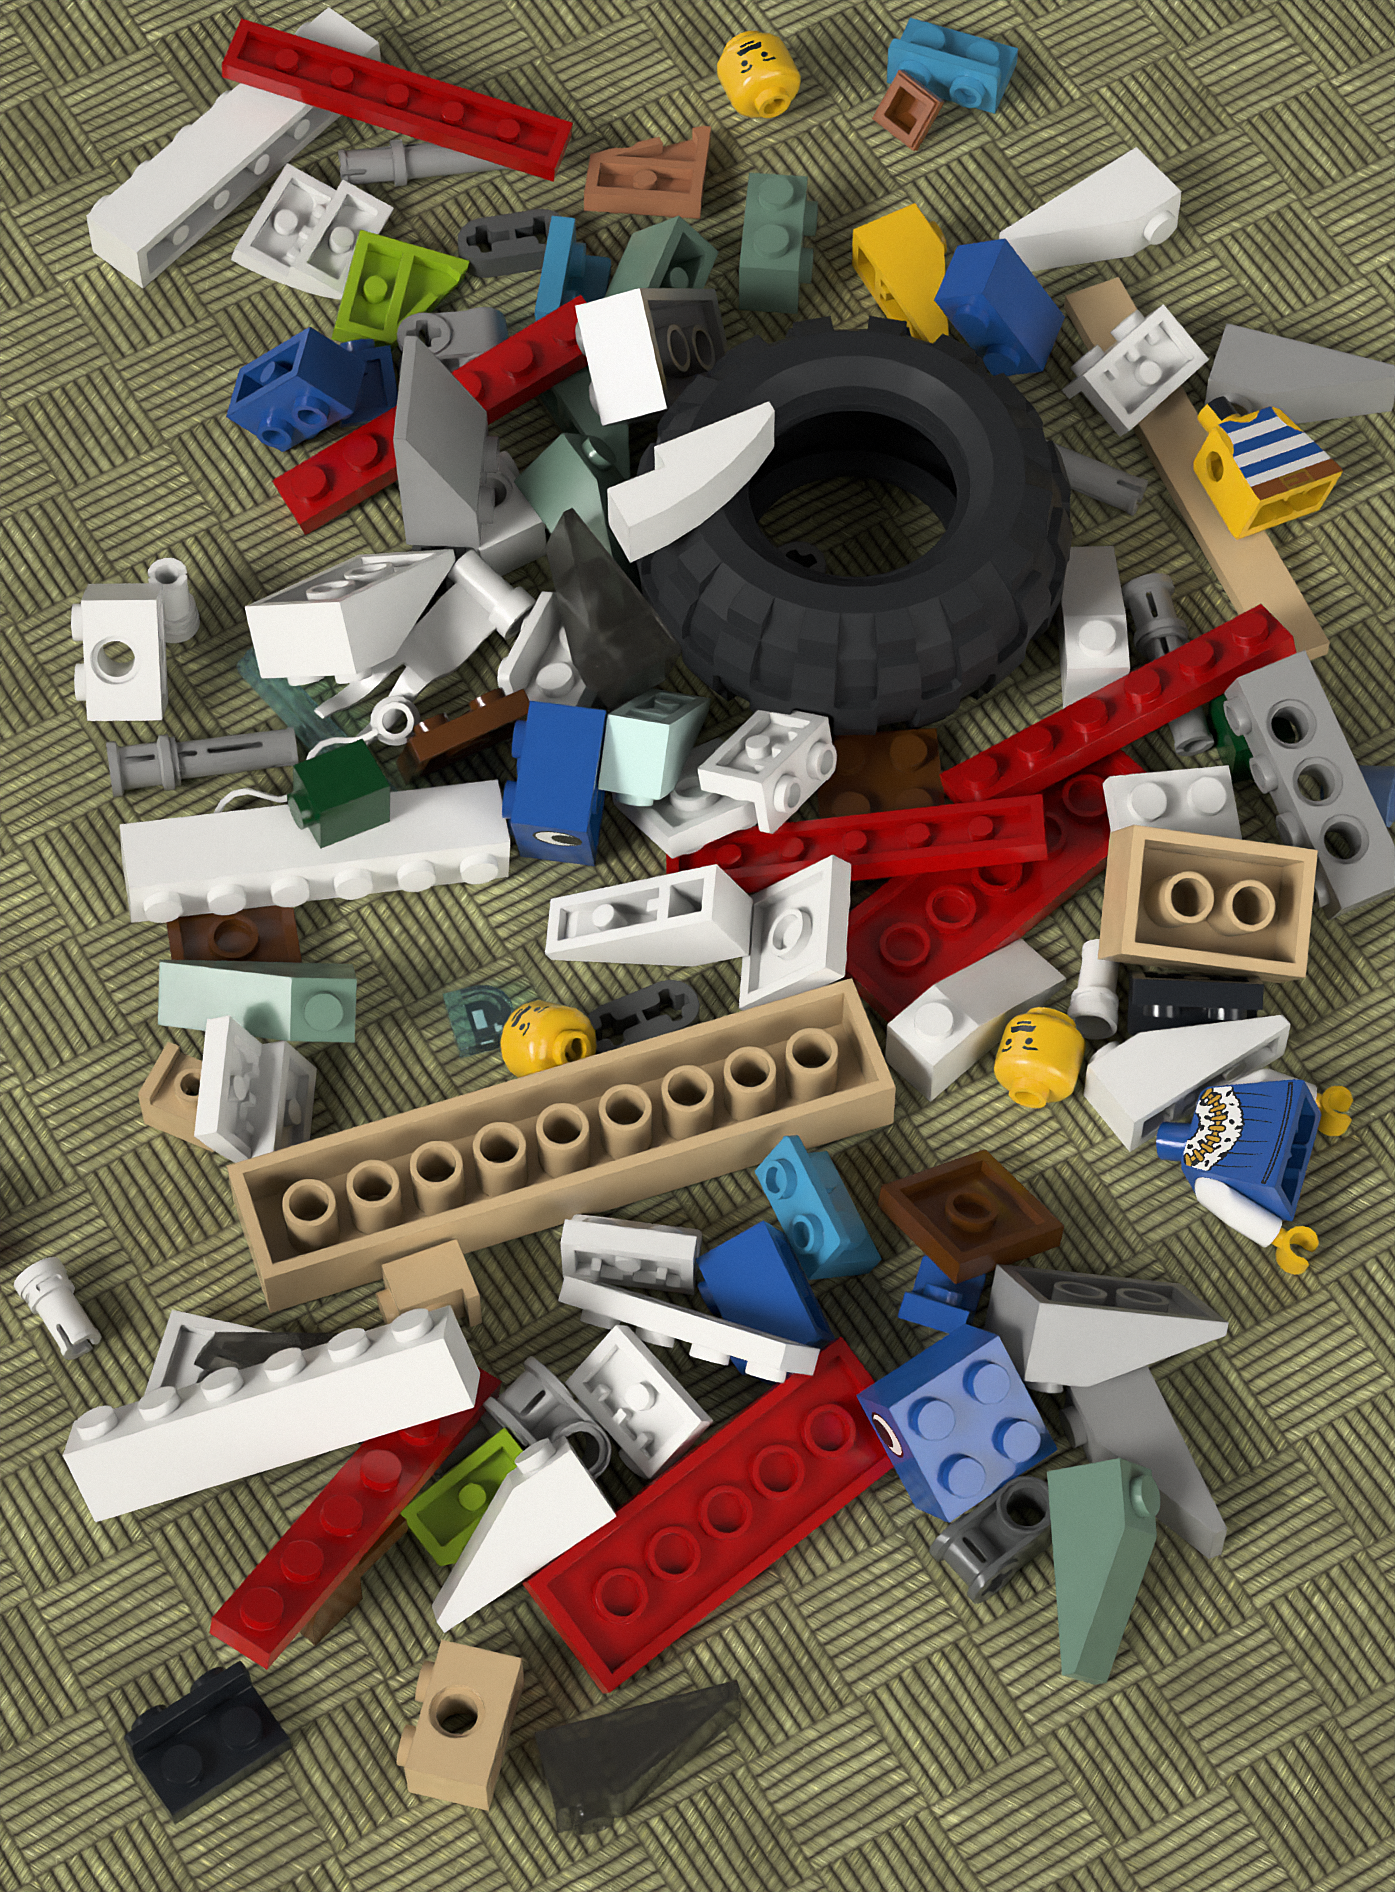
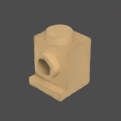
(166, 1094)
(430, 1282)

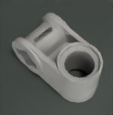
(456, 335)
(543, 1408)

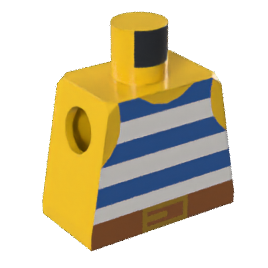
(1260, 468)

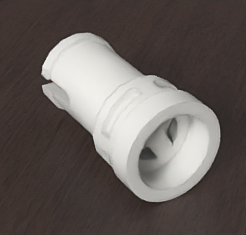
(180, 608)
(1095, 999)
(52, 1297)

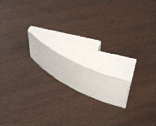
(689, 481)

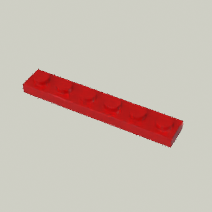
(397, 99)
(496, 379)
(1121, 710)
(883, 842)
(338, 1531)

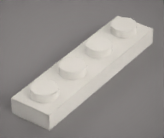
(710, 1336)

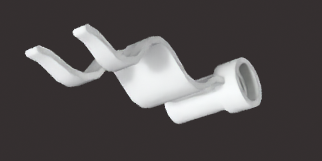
(443, 637)
(378, 730)

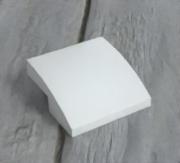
(309, 232)
(252, 1093)

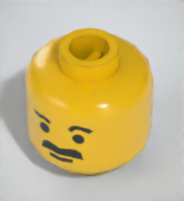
(758, 74)
(545, 1037)
(1040, 1057)

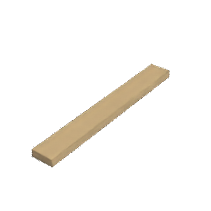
(1172, 438)

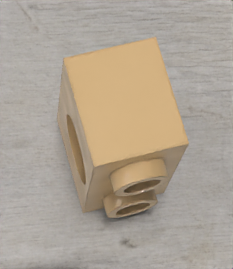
(466, 1764)

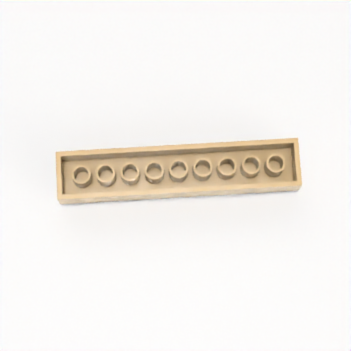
(561, 1143)

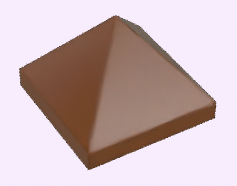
(908, 110)

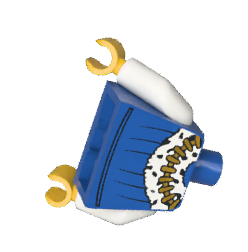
(1253, 1152)

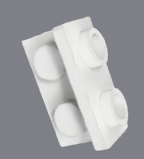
(1138, 370)
(543, 661)
(772, 762)
(631, 1253)
(638, 1403)

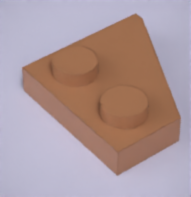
(650, 177)

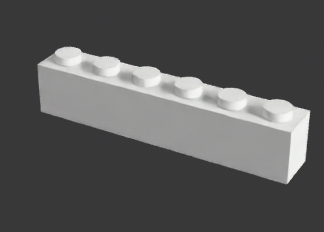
(212, 166)
(266, 860)
(272, 1412)

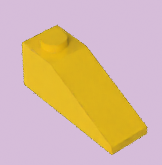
(903, 269)

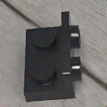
(1190, 999)
(205, 1741)

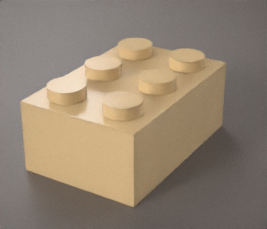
(1207, 904)

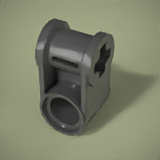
(991, 1547)

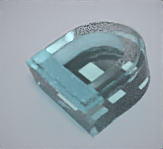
(477, 1018)

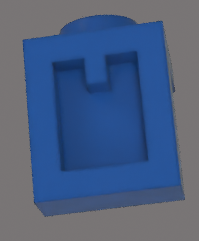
(377, 384)
(939, 1301)

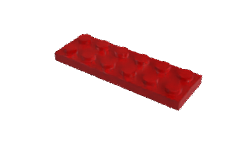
(946, 920)
(714, 1519)

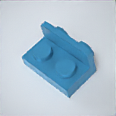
(953, 64)
(569, 270)
(816, 1211)

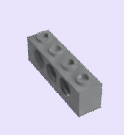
(1294, 693)

